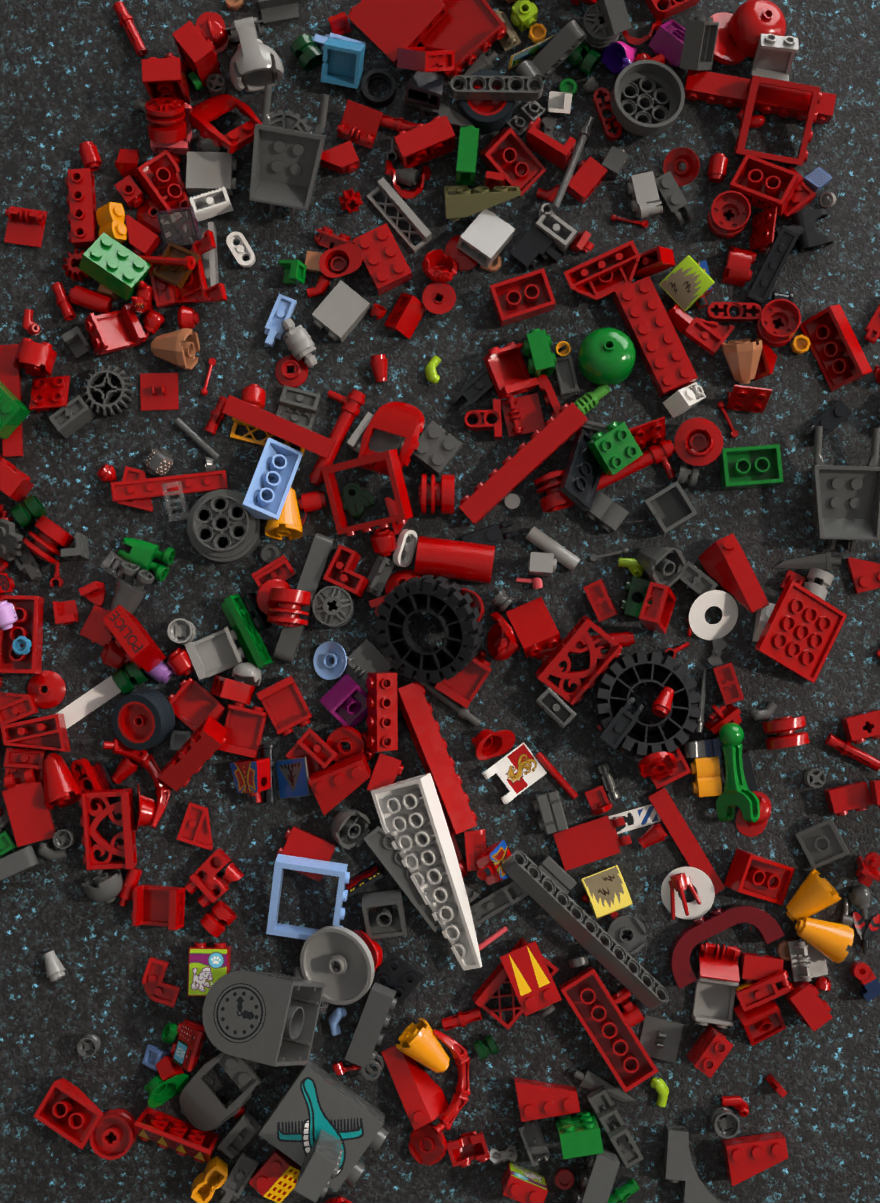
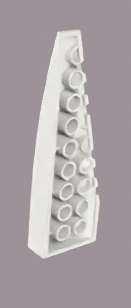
(417, 822)

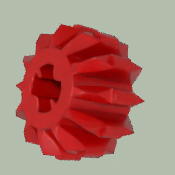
(71, 266)

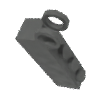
(369, 1029)

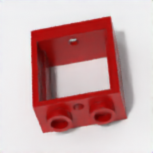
(426, 59)
(658, 614)

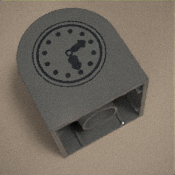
(263, 1016)

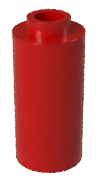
(90, 299)

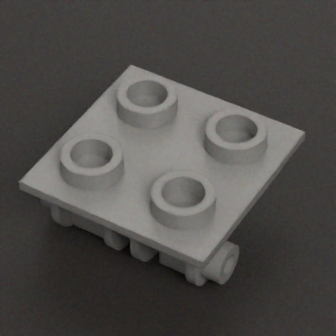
(806, 961)

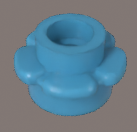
(21, 650)

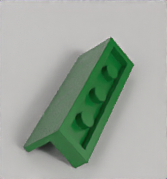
(246, 631)

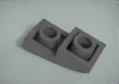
(527, 113)

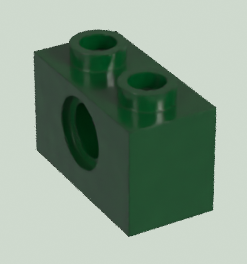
(638, 586)

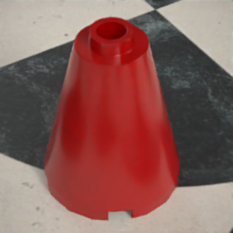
(58, 783)

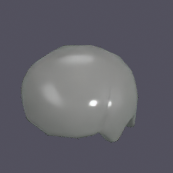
(247, 673)

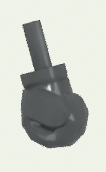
(861, 898)

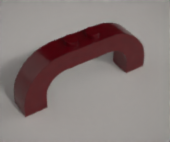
(715, 923)

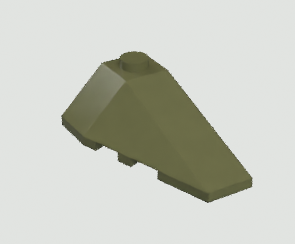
(463, 201)

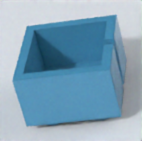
(344, 64)

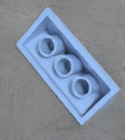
(272, 480)

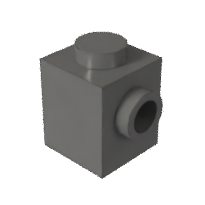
(614, 161)

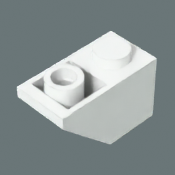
(684, 399)

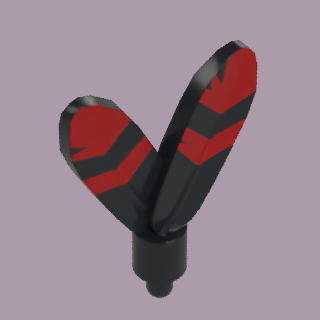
(865, 932)

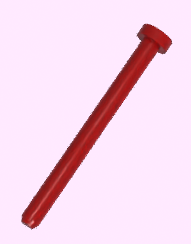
(188, 262)

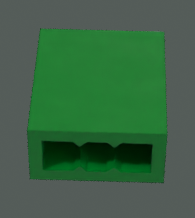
(467, 155)

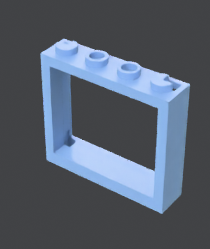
(306, 865)

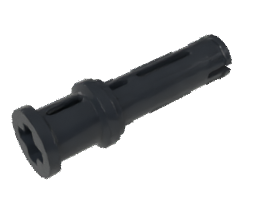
(267, 751)

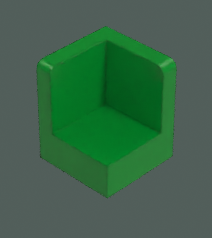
(294, 271)

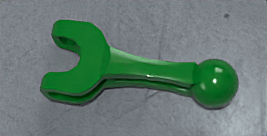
(736, 788)

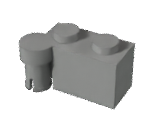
(644, 195)
(555, 228)

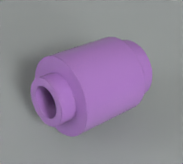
(161, 672)

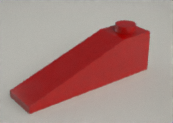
(162, 182)
(731, 569)
(418, 1092)

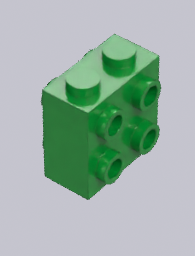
(539, 353)
(614, 447)

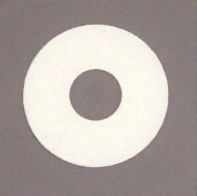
(699, 607)
(704, 888)

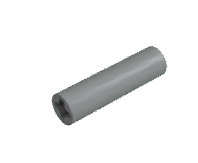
(549, 545)

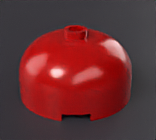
(753, 19)

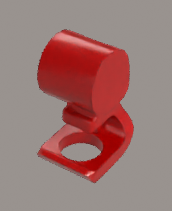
(631, 1011)

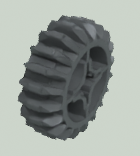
(107, 383)

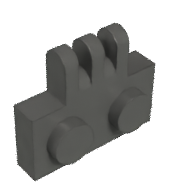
(9, 541)

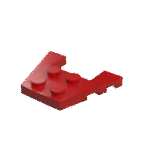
(195, 287)

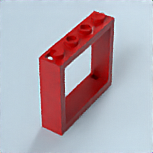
(747, 114)
(398, 487)

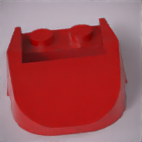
(212, 109)
(399, 420)

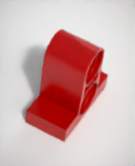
(482, 424)
(232, 690)

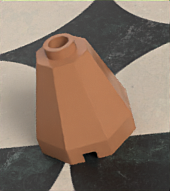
(177, 348)
(742, 358)

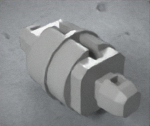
(299, 342)

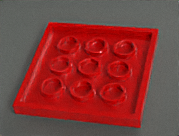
(800, 631)

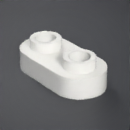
(240, 250)
(405, 548)

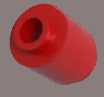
(90, 155)
(717, 168)
(312, 501)

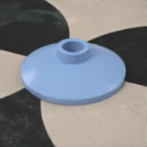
(323, 660)

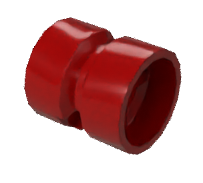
(218, 918)

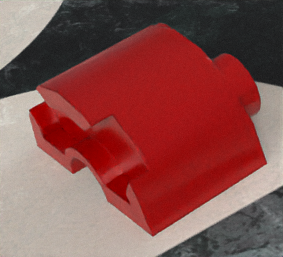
(738, 266)
(467, 1148)

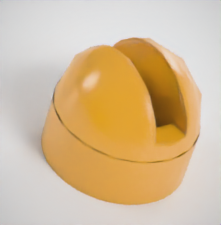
(565, 352)

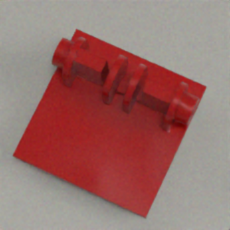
(359, 124)
(25, 226)
(763, 229)
(49, 393)
(748, 398)
(522, 414)
(649, 432)
(719, 962)

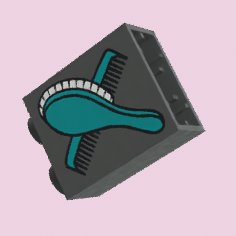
(324, 1103)

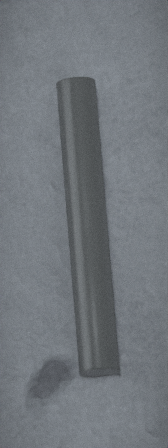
(197, 439)

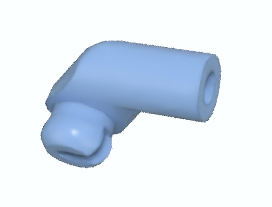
(334, 1019)

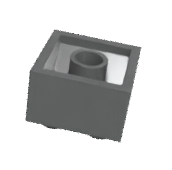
(384, 914)

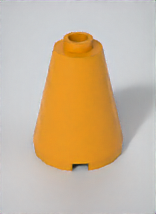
(289, 521)
(812, 897)
(826, 937)
(423, 1046)

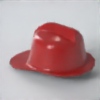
(214, 30)
(341, 260)
(492, 743)
(145, 810)
(755, 828)

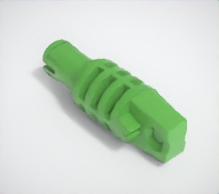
(591, 399)

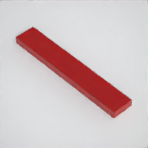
(12, 380)
(278, 426)
(153, 486)
(683, 836)

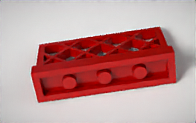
(493, 984)

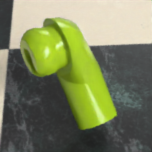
(430, 370)
(632, 564)
(662, 1090)

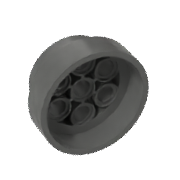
(661, 84)
(237, 547)

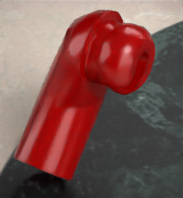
(28, 323)

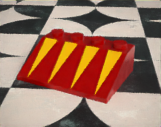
(175, 1134)

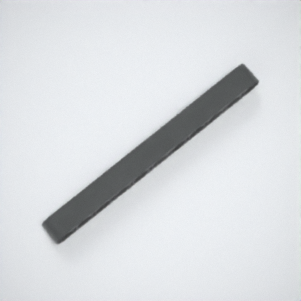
(585, 930)

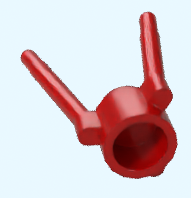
(679, 882)

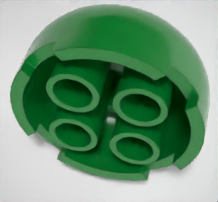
(606, 356)

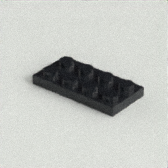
(581, 473)

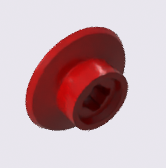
(442, 290)
(291, 379)

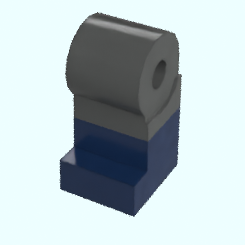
(703, 748)

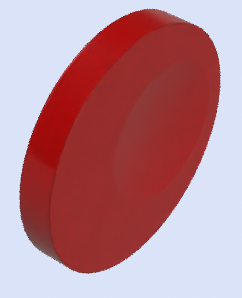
(725, 48)

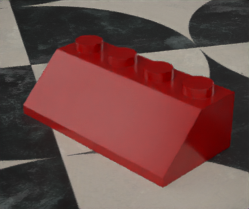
(835, 347)

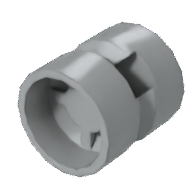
(819, 576)
(181, 631)

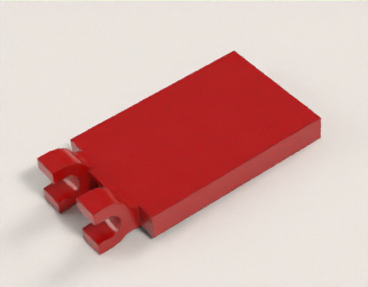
(26, 809)
(590, 841)

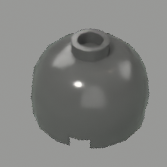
(349, 828)
(103, 886)

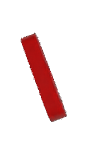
(606, 128)
(720, 307)
(86, 770)

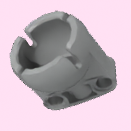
(253, 62)

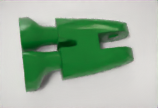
(143, 553)

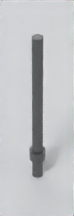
(584, 135)
(462, 711)

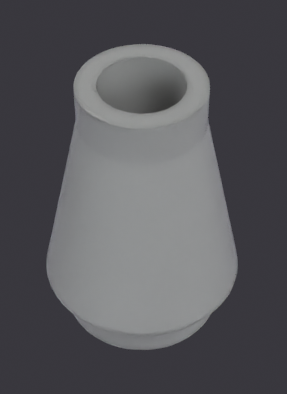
(53, 966)

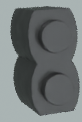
(606, 512)

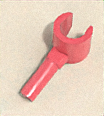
(536, 582)

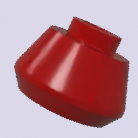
(187, 317)

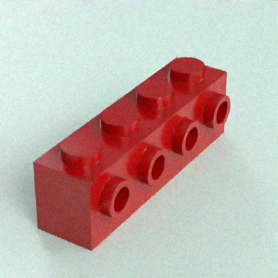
(82, 207)
(382, 711)

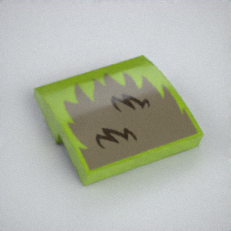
(686, 283)

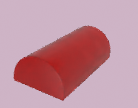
(454, 559)

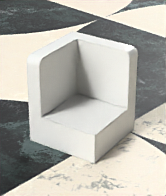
(559, 102)

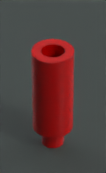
(130, 881)

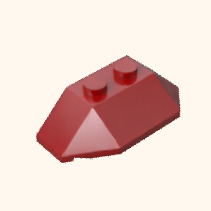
(605, 272)

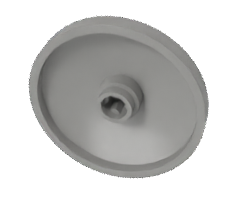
(340, 961)

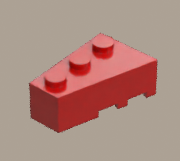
(544, 1099)

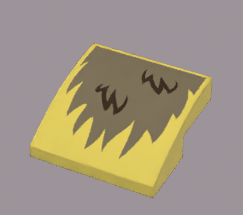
(606, 891)

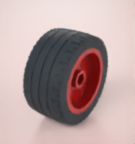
(487, 114)
(143, 719)

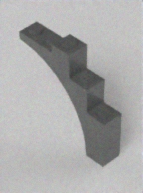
(614, 15)
(679, 1166)

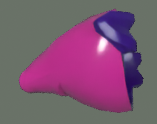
(618, 56)

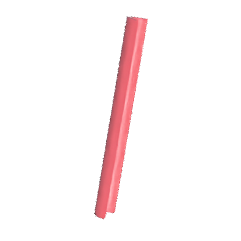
(493, 937)

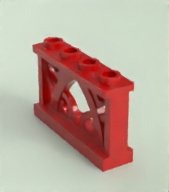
(568, 644)
(126, 808)

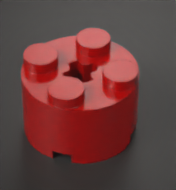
(35, 358)

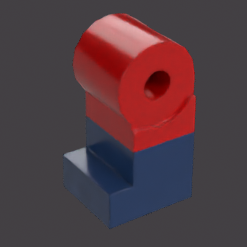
(867, 980)

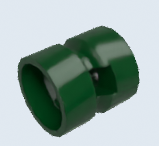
(306, 51)
(584, 59)
(28, 511)
(129, 677)

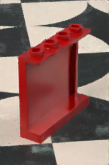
(396, 22)
(468, 30)

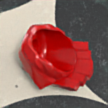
(501, 639)

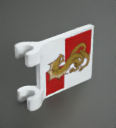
(517, 771)

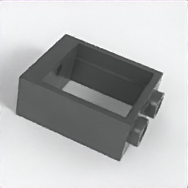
(699, 43)

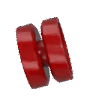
(785, 731)
(115, 1145)

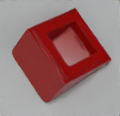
(167, 1068)

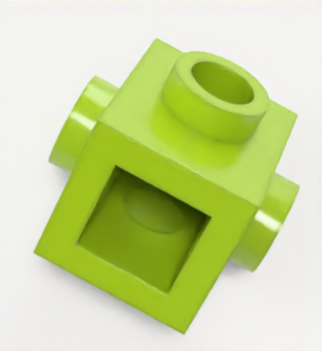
(524, 14)

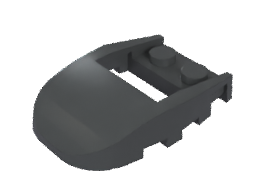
(203, 1106)

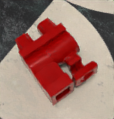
(209, 882)

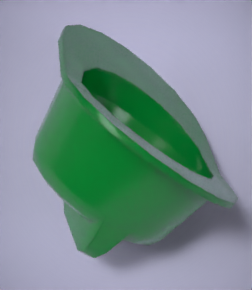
(161, 1091)

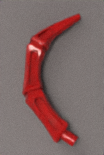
(147, 762)
(462, 1088)

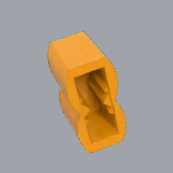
(111, 221)
(707, 776)
(209, 1180)

